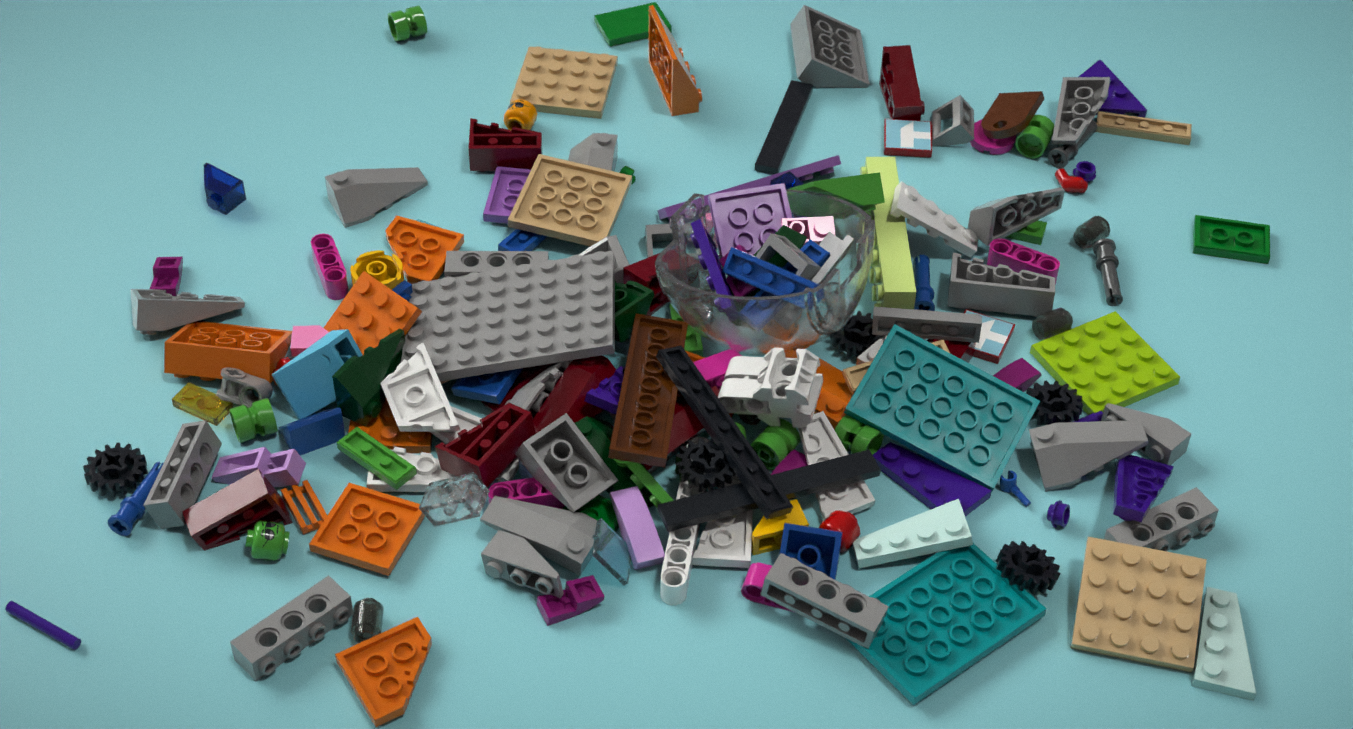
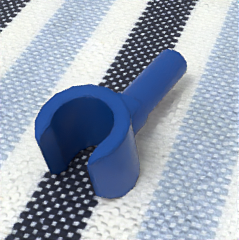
(1010, 485)

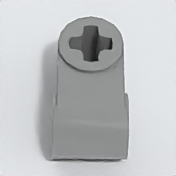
(239, 387)

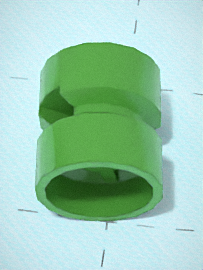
(407, 23)
(1035, 137)
(253, 420)
(857, 436)
(776, 443)

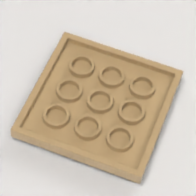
(566, 81)
(569, 201)
(1139, 604)

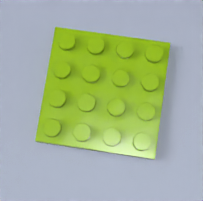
(1105, 363)

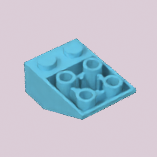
(308, 377)

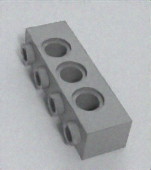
(466, 262)
(182, 474)
(1168, 523)
(809, 600)
(292, 628)

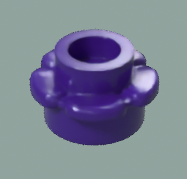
(1085, 170)
(1058, 514)

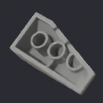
(1077, 106)
(597, 151)
(362, 192)
(1007, 215)
(160, 311)
(538, 389)
(1076, 448)
(549, 530)

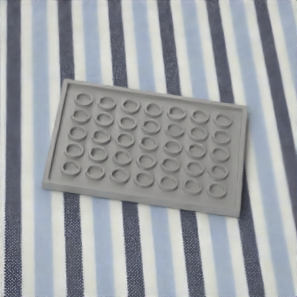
(516, 316)

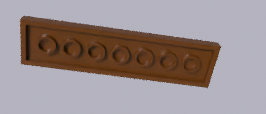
(647, 394)

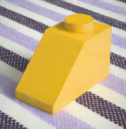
(769, 532)

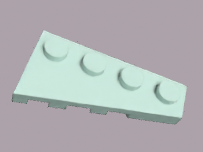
(920, 535)
(1222, 649)

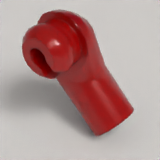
(1070, 183)

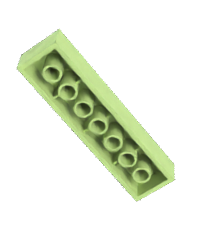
(891, 258)

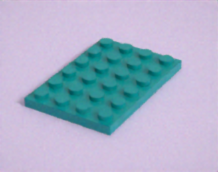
(942, 407)
(946, 620)

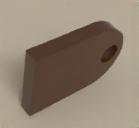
(1011, 113)

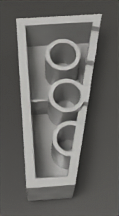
(998, 288)

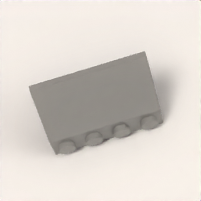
(828, 51)

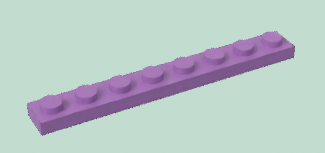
(803, 173)

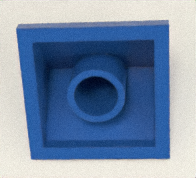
(314, 431)
(813, 547)

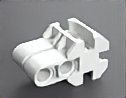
(773, 387)

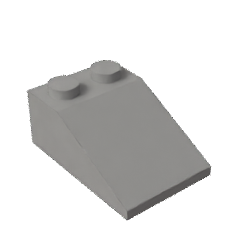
(566, 463)

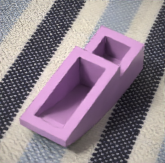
(279, 468)
(637, 528)

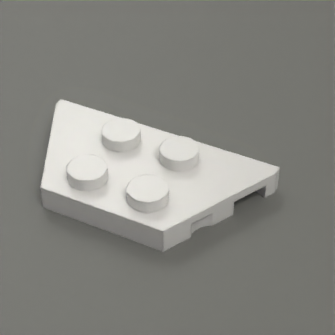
(418, 396)

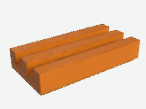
(298, 492)

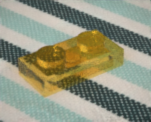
(201, 403)

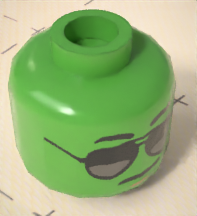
(267, 540)

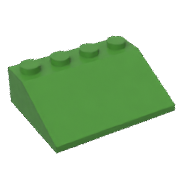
(861, 190)

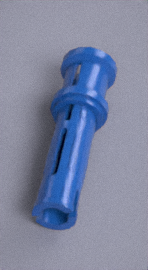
(924, 291)
(132, 507)

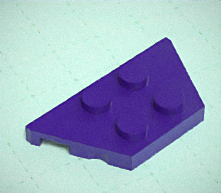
(1119, 97)

